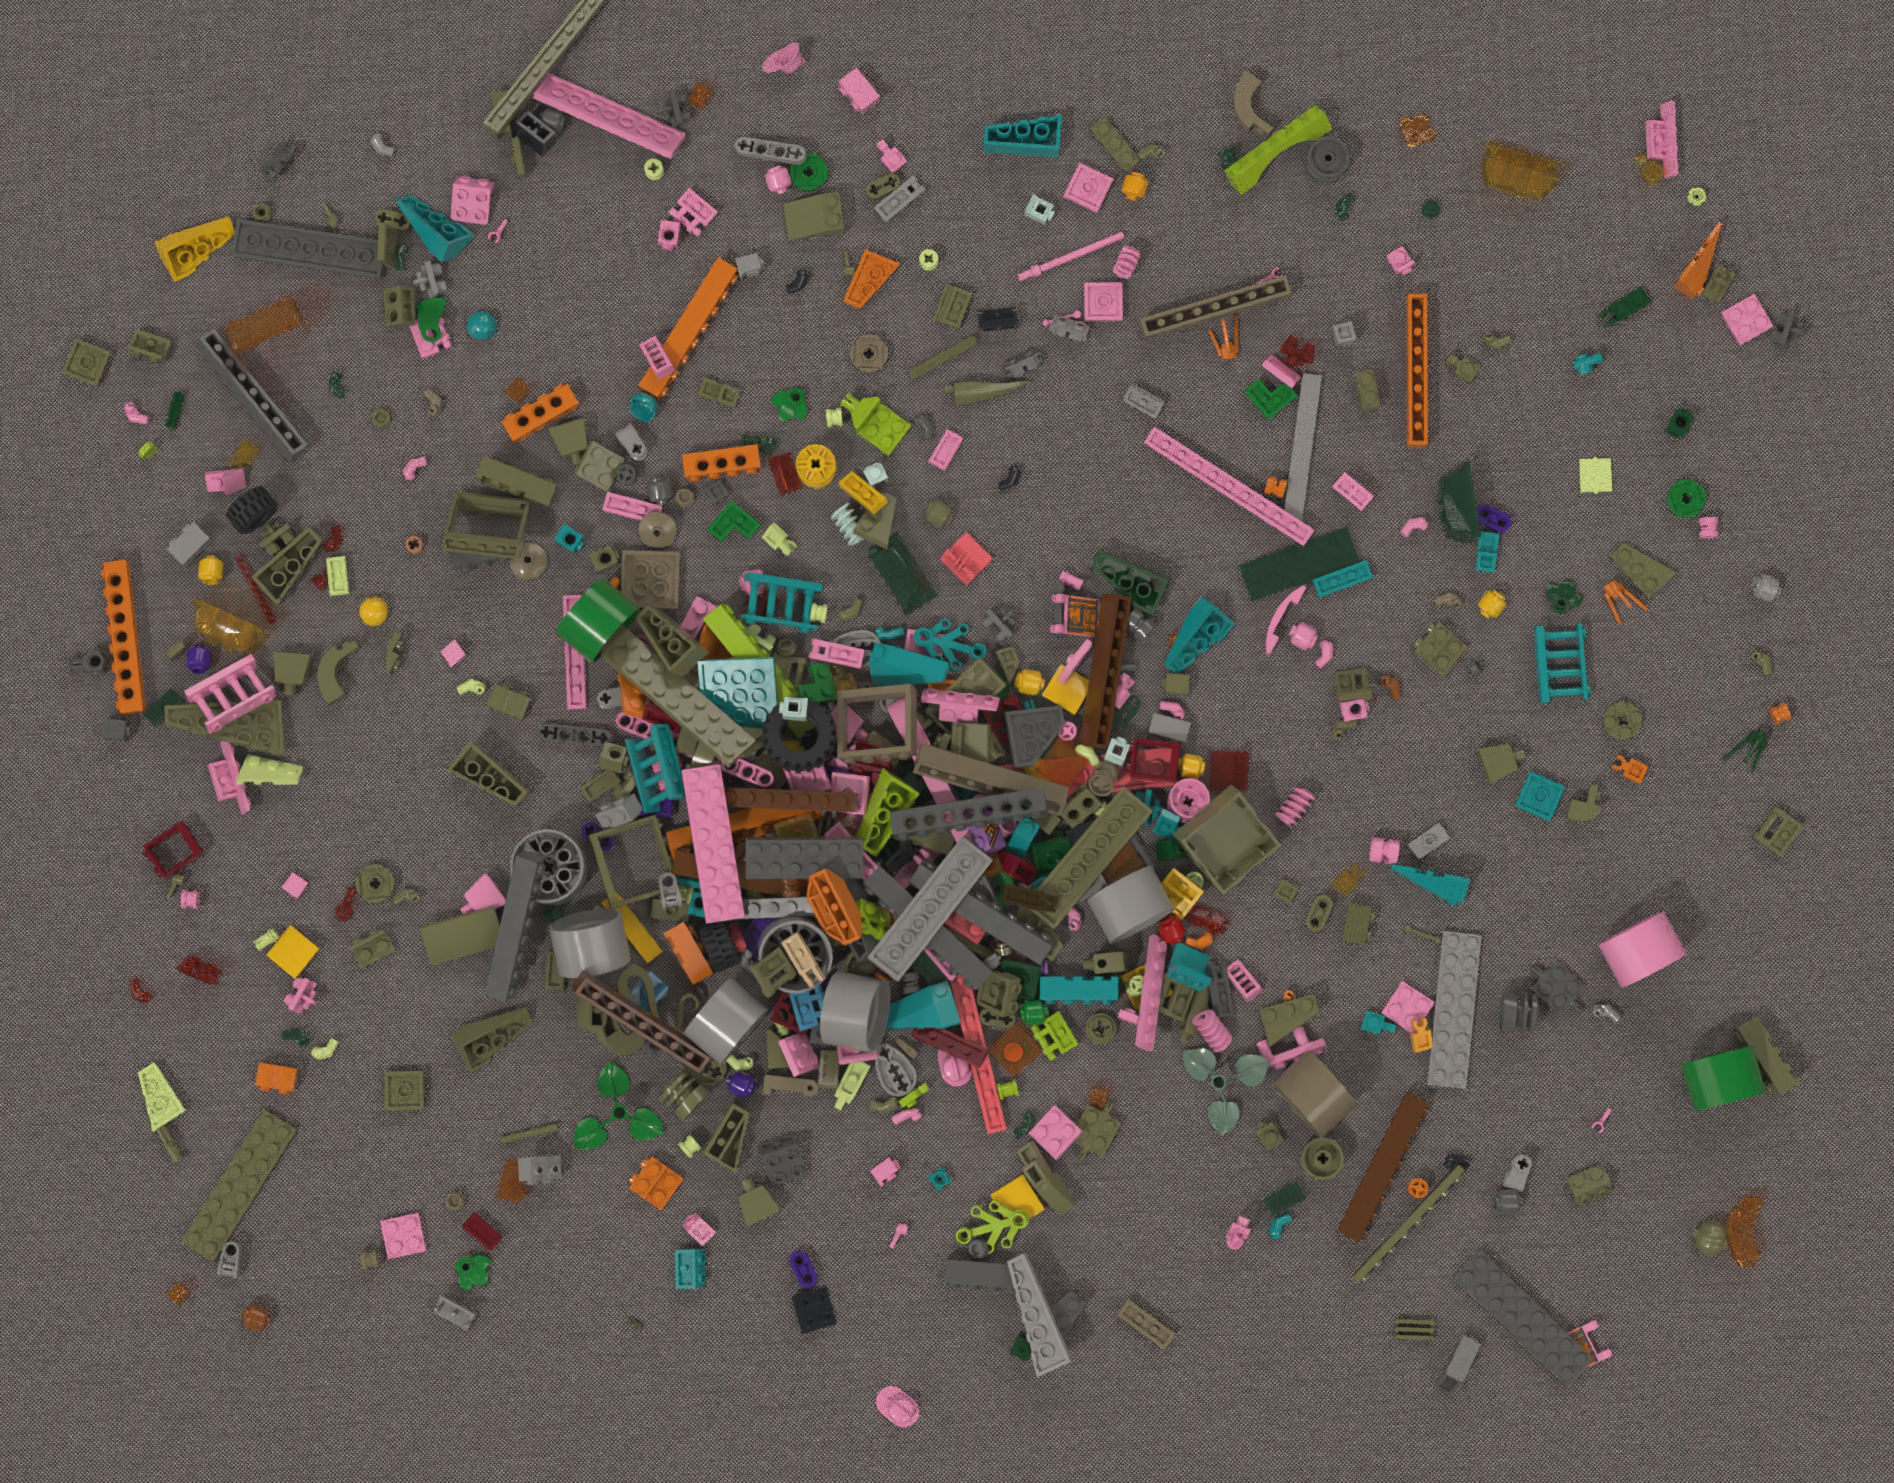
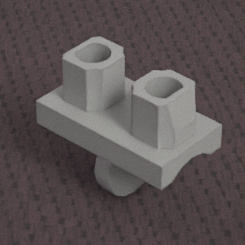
(427, 280)

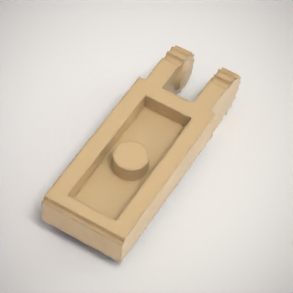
(802, 958)

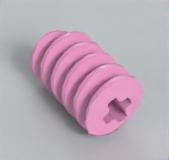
(1294, 806)
(1213, 1030)

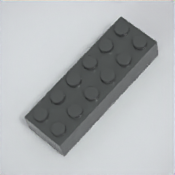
(803, 857)

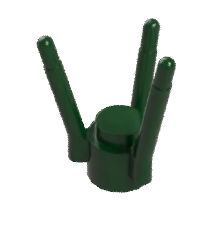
(1757, 740)

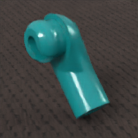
(889, 635)
(1277, 1224)

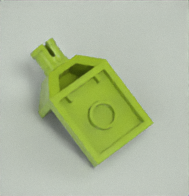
(876, 422)

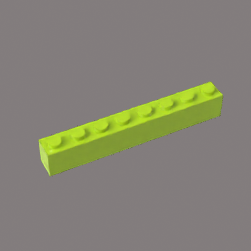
(742, 645)

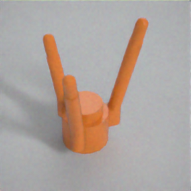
(1228, 349)
(1616, 590)

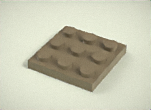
(651, 578)

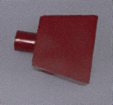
(1010, 863)

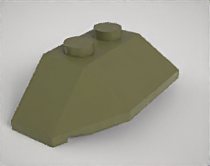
(936, 842)

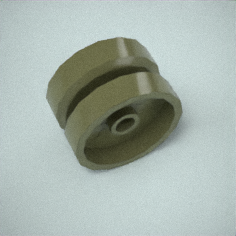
(1333, 1158)

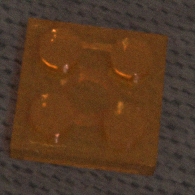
(1061, 764)

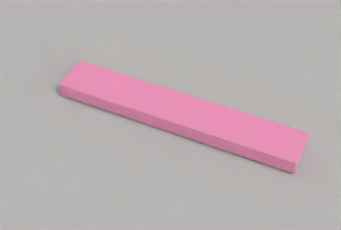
(574, 666)

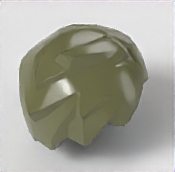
(852, 966)

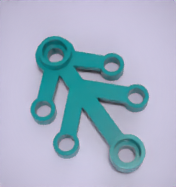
(946, 643)

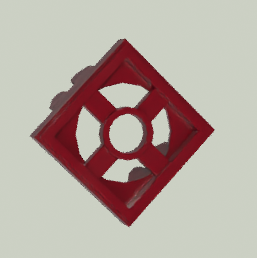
(987, 715)
(778, 1019)

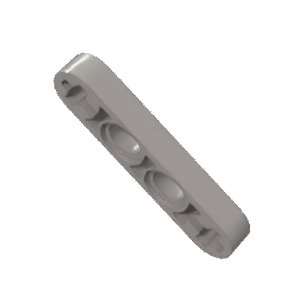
(771, 149)

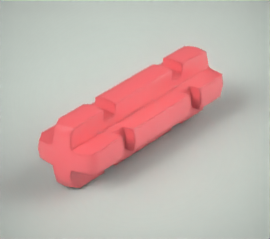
(737, 937)

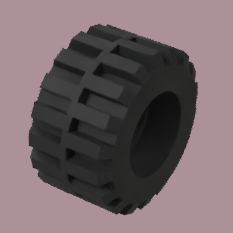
(251, 510)
(719, 946)

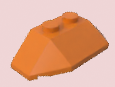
(834, 906)

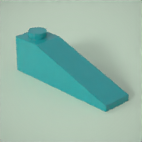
(439, 234)
(925, 1009)

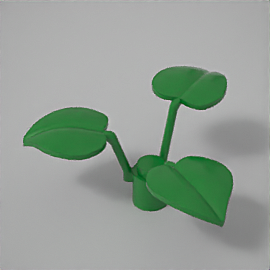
(644, 1125)

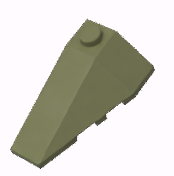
(483, 1038)

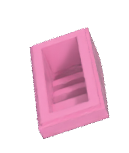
(662, 368)
(1251, 994)

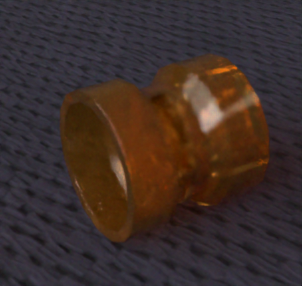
(699, 95)
(791, 891)

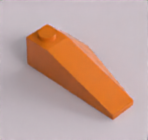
(1695, 274)

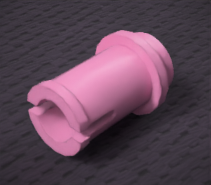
(1071, 580)

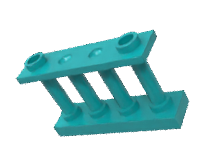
(791, 585)
(1545, 674)
(668, 764)

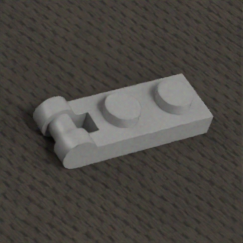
(899, 199)

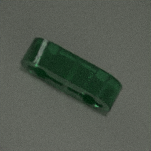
(1129, 714)

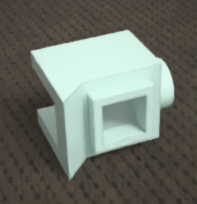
(1042, 218)
(875, 474)
(792, 715)
(1116, 759)

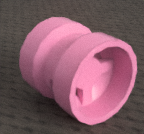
(1708, 528)

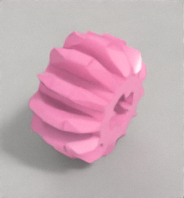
(1126, 262)

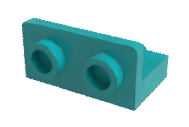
(690, 1268)

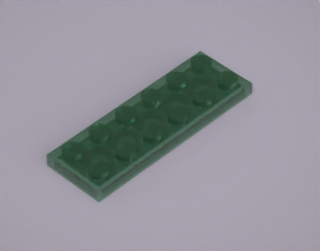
(1299, 564)

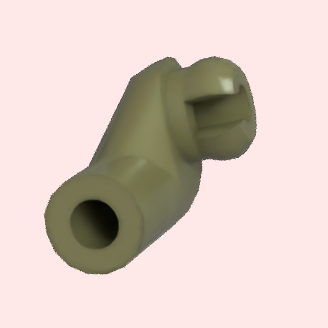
(851, 613)
(1763, 660)
(1341, 726)

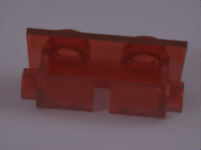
(1199, 918)

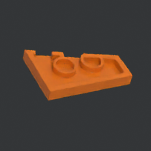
(868, 278)
(632, 699)

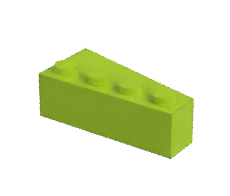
(888, 796)

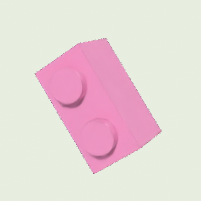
(859, 91)

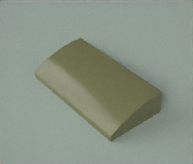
(977, 679)
(461, 935)

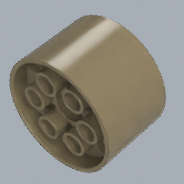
(1314, 1094)

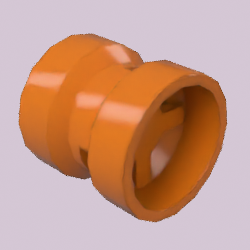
(1275, 486)

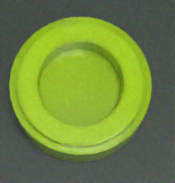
(147, 450)

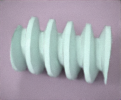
(848, 524)

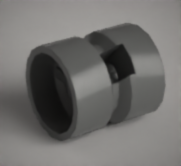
(1140, 627)

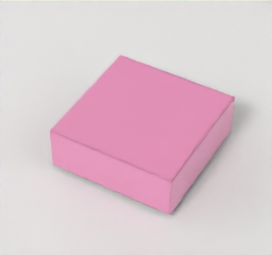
(295, 885)

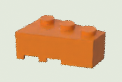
(689, 952)

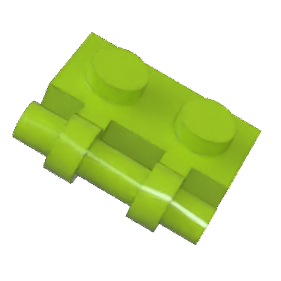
(873, 915)
(1060, 1034)

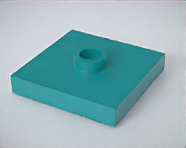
(1539, 796)

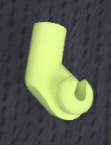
(325, 1052)
(740, 1064)

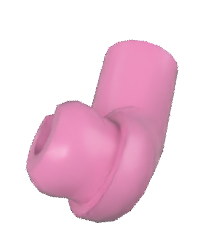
(1414, 523)

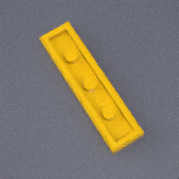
(637, 933)

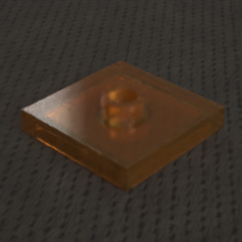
(1122, 865)

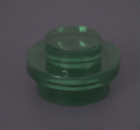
(1430, 209)

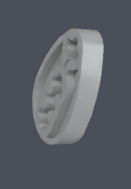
(858, 637)
(905, 1068)

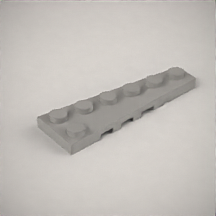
(1043, 1334)

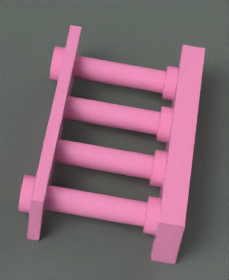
(227, 676)

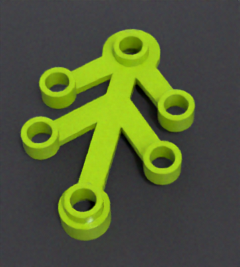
(995, 1225)

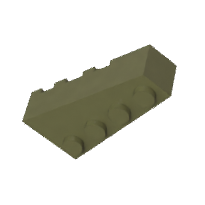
(284, 569)
(671, 642)
(484, 771)

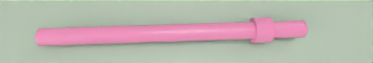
(1037, 270)

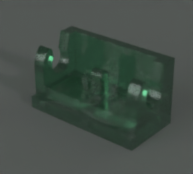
(156, 712)

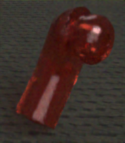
(335, 541)

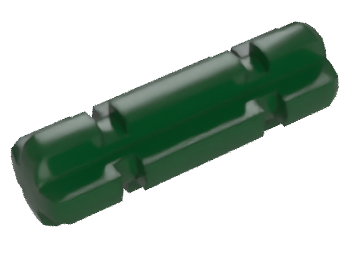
(174, 410)

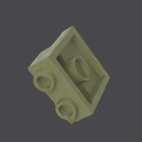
(1439, 648)
(1000, 993)

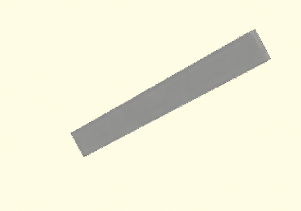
(1302, 445)

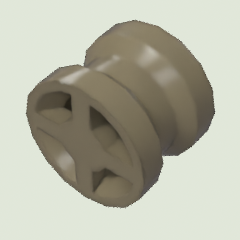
(369, 1259)

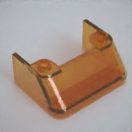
(265, 325)

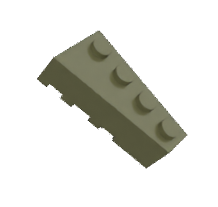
(516, 482)
(1773, 1069)

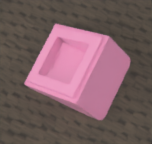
(453, 653)

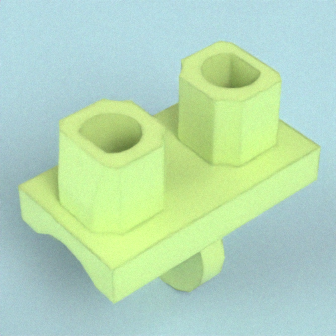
(766, 643)

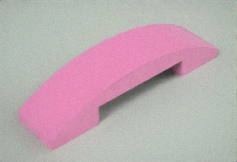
(1293, 599)

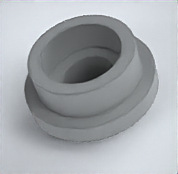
(992, 961)

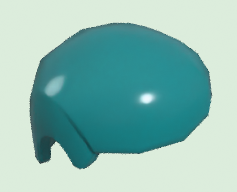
(481, 325)
(643, 406)

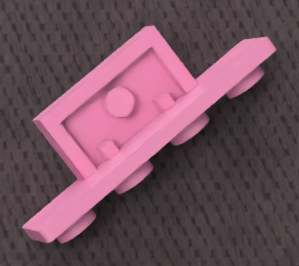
(1662, 139)
(959, 706)
(224, 778)

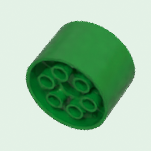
(596, 618)
(1723, 1078)

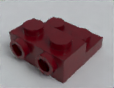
(870, 769)

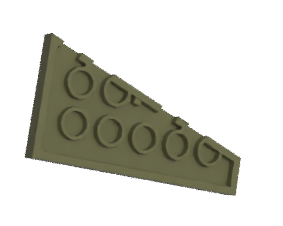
(257, 729)

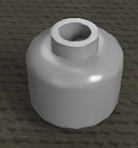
(1766, 587)

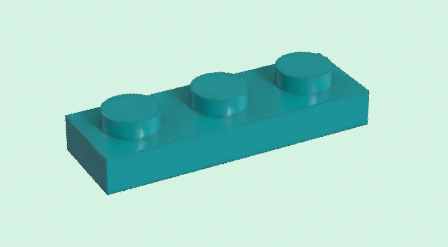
(1342, 579)

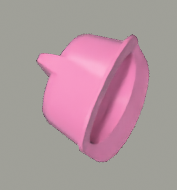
(785, 59)
(954, 1070)
(897, 1406)

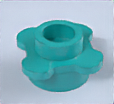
(939, 1184)

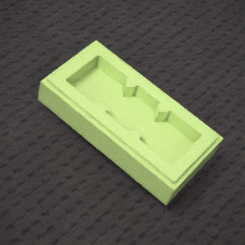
(337, 576)

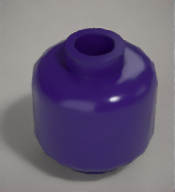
(199, 659)
(741, 1084)

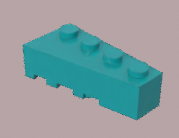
(1079, 989)

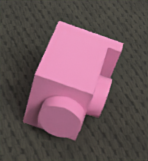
(885, 1170)

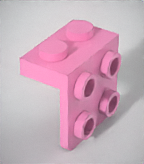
(471, 200)

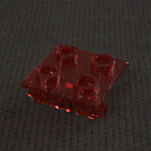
(1228, 770)
(199, 970)

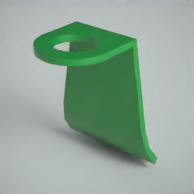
(429, 315)

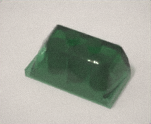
(1458, 505)
(902, 574)

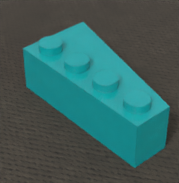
(1025, 137)

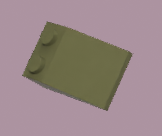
(814, 217)

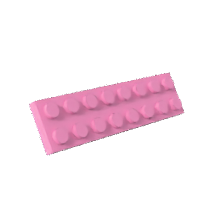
(609, 115)
(713, 843)

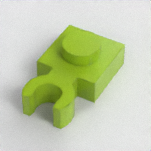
(910, 1099)

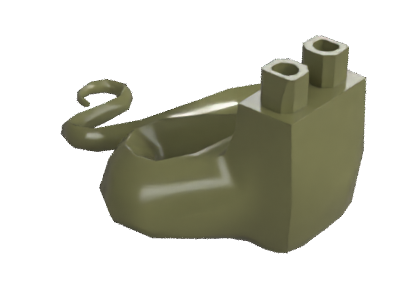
(608, 1029)

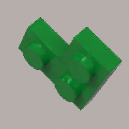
(1270, 403)
(732, 518)
(822, 685)

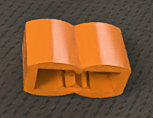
(276, 1077)

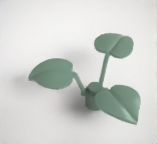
(1251, 1070)

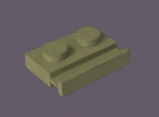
(952, 306)

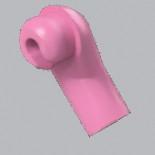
(133, 414)
(412, 465)
(1327, 654)
(1174, 708)
(1074, 919)
(905, 1114)

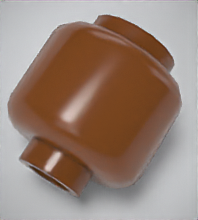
(255, 1317)

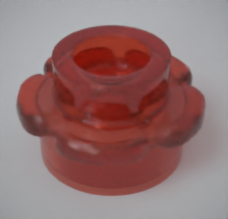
(319, 582)

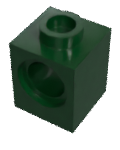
(1676, 431)
(1170, 851)
(1021, 1348)

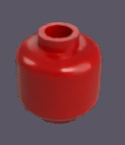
(1171, 929)

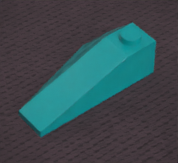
(1200, 630)
(899, 666)
(1446, 887)

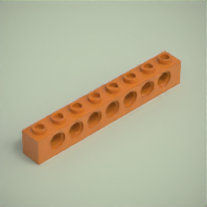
(137, 703)

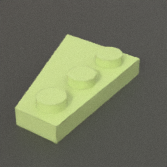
(261, 769)
(159, 1096)

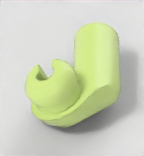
(471, 685)
(1088, 752)

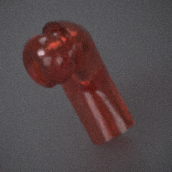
(137, 993)

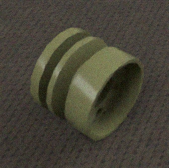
(684, 1095)

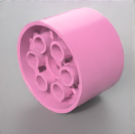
(1642, 949)

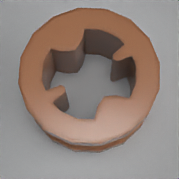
(412, 539)

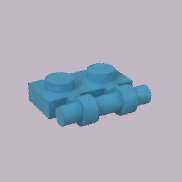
(804, 1009)

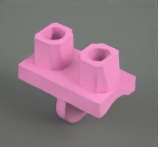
(303, 997)
(1237, 1233)

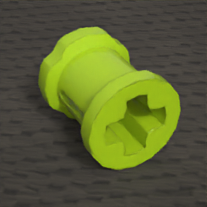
(1007, 1089)

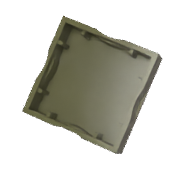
(1226, 839)

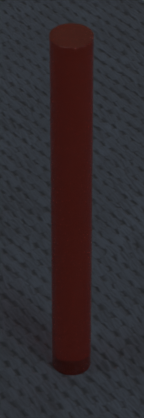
(255, 589)

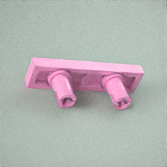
(1280, 1060)

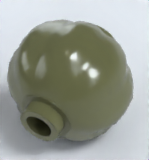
(1710, 1238)

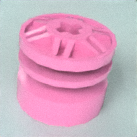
(1191, 790)

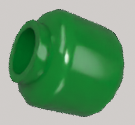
(1034, 1013)

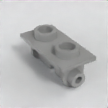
(1077, 329)

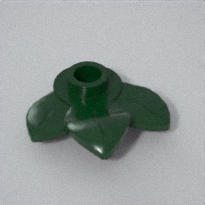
(1563, 593)

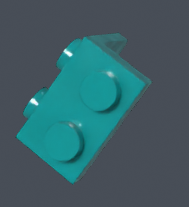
(1188, 967)

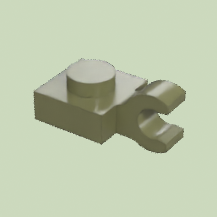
(1464, 369)

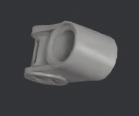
(630, 440)
(615, 700)
(669, 892)
(1516, 1176)
(230, 1261)

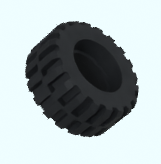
(803, 760)

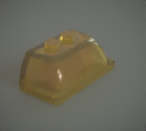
(1518, 171)
(227, 629)

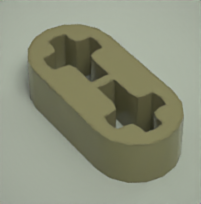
(880, 182)
(393, 216)
(995, 1023)

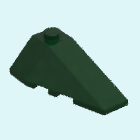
(1132, 580)

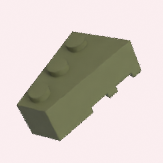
(727, 1138)

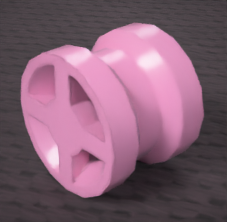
(1069, 732)
(190, 899)

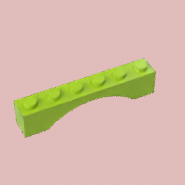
(1306, 127)

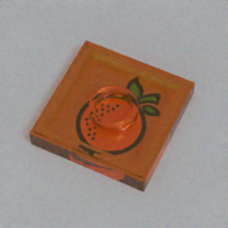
(1015, 1050)

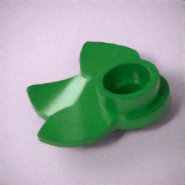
(788, 406)
(475, 1273)

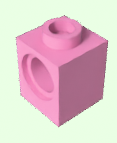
(666, 227)
(1345, 707)

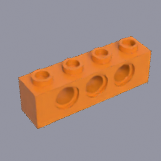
(536, 423)
(692, 460)

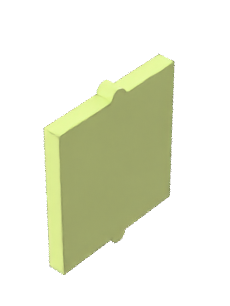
(1595, 475)

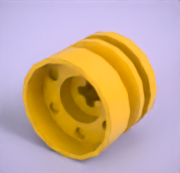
(816, 477)

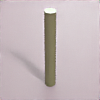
(529, 1133)

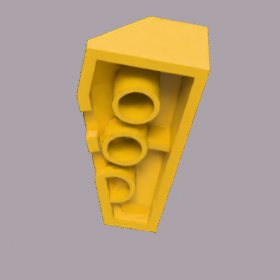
(188, 248)

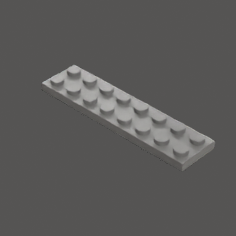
(929, 909)
(1454, 1010)

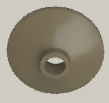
(661, 522)
(535, 568)

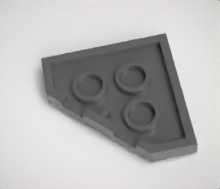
(1032, 733)

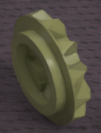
(1093, 1023)

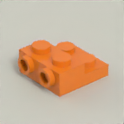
(655, 1182)

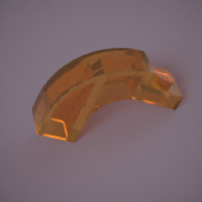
(1740, 1233)

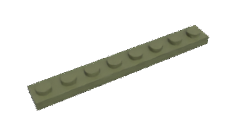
(1402, 1231)

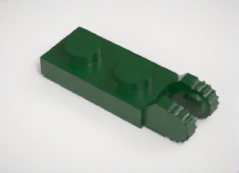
(1626, 306)

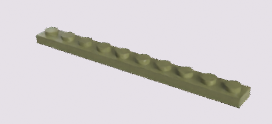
(541, 65)

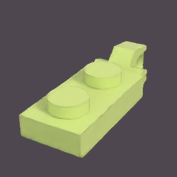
(850, 1083)

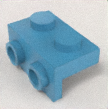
(639, 994)

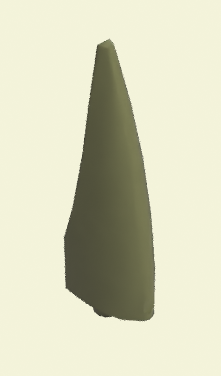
(974, 392)
(1199, 1003)

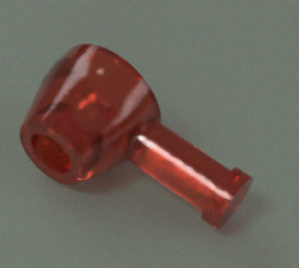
(345, 905)

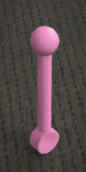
(1076, 314)

